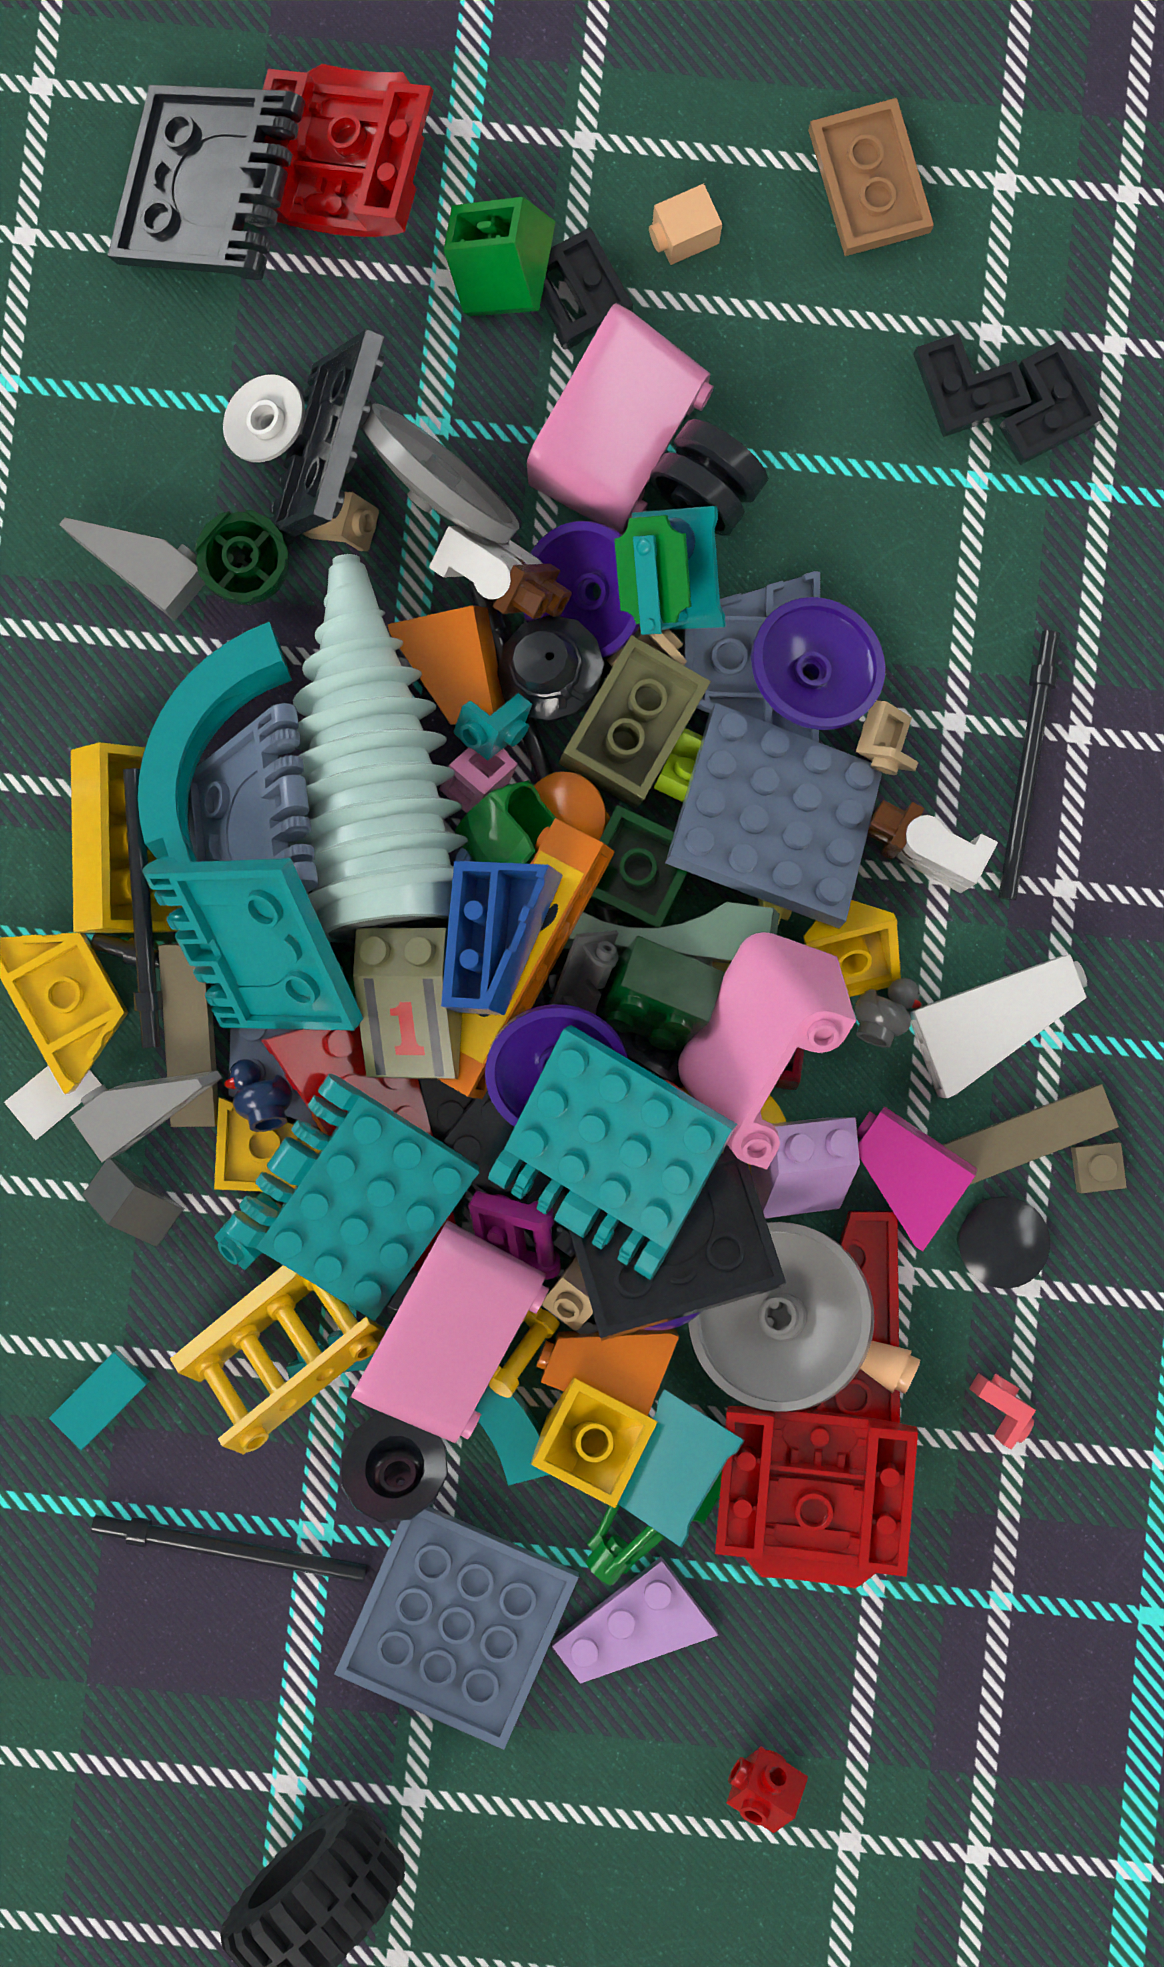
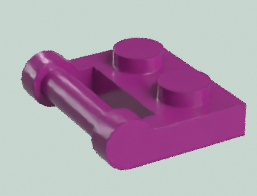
(503, 1224)

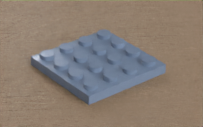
(775, 816)
(457, 1624)

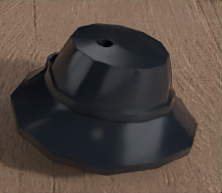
(553, 686)
(381, 1456)

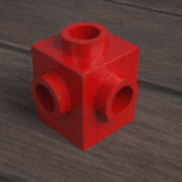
(766, 1789)

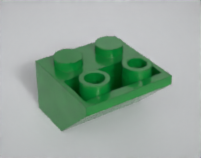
(498, 255)

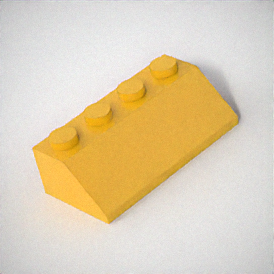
(101, 844)

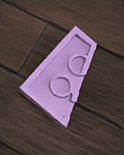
(634, 1625)

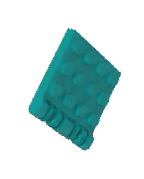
(257, 939)
(617, 1145)
(359, 1203)

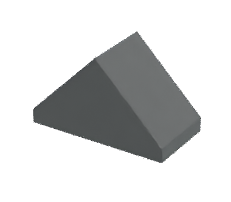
(131, 1203)

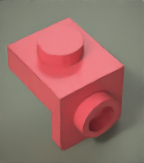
(1002, 1395)

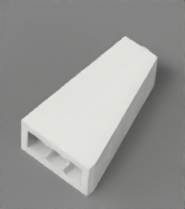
(985, 1024)

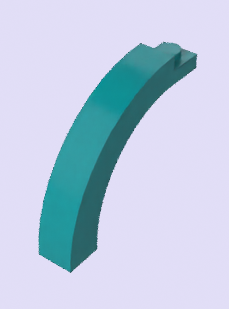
(187, 724)
(504, 1419)

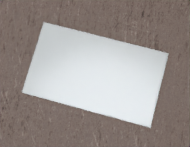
(43, 1103)

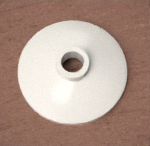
(263, 418)

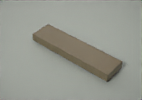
(188, 1034)
(1036, 1132)

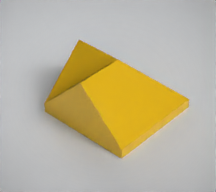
(863, 945)
(592, 1442)

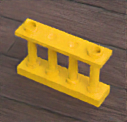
(240, 1330)

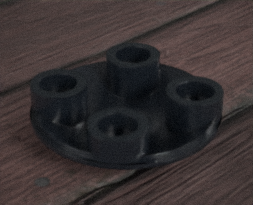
(1004, 1242)

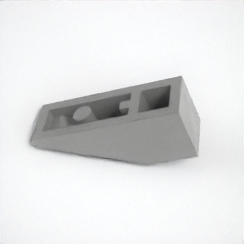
(146, 563)
(127, 1113)

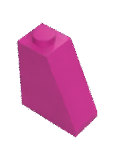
(912, 1173)

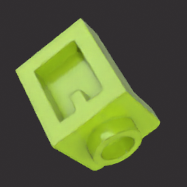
(679, 766)

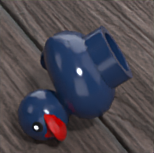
(259, 1101)

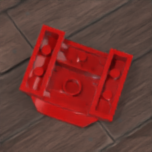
(352, 150)
(818, 1495)

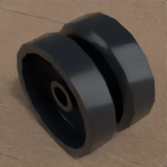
(709, 471)

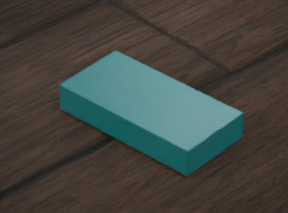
(99, 1399)

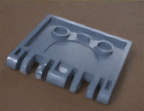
(252, 802)

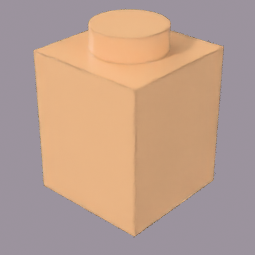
(685, 225)

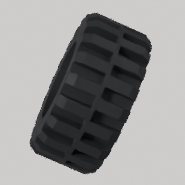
(316, 1894)

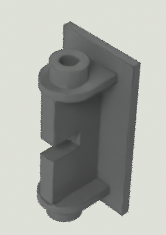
(586, 970)

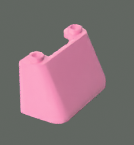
(616, 420)
(766, 1007)
(450, 1334)

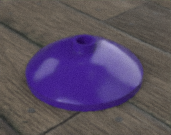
(587, 558)
(832, 646)
(525, 1046)

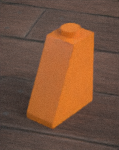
(455, 658)
(620, 1367)

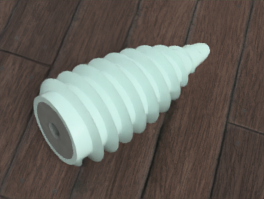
(371, 773)

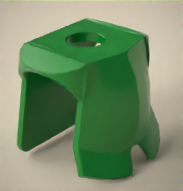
(505, 825)

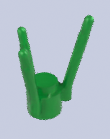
(614, 1555)

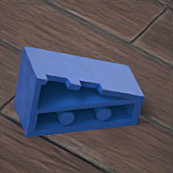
(493, 931)

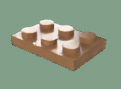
(870, 177)

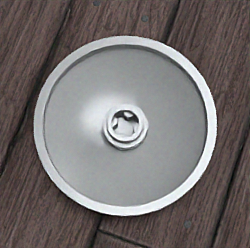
(438, 477)
(793, 1341)

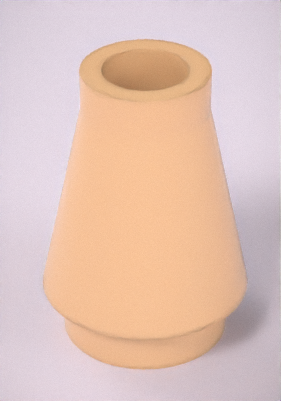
(890, 1366)

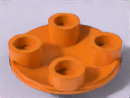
(574, 802)

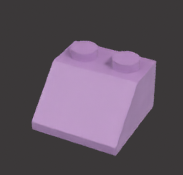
(810, 1167)

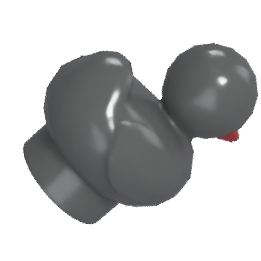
(886, 1018)

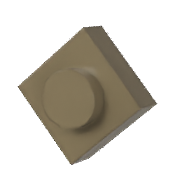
(1098, 1167)

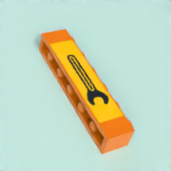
(582, 864)

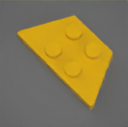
(62, 1000)

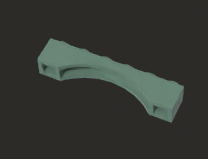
(705, 938)

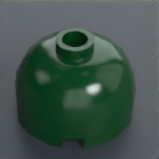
(228, 547)

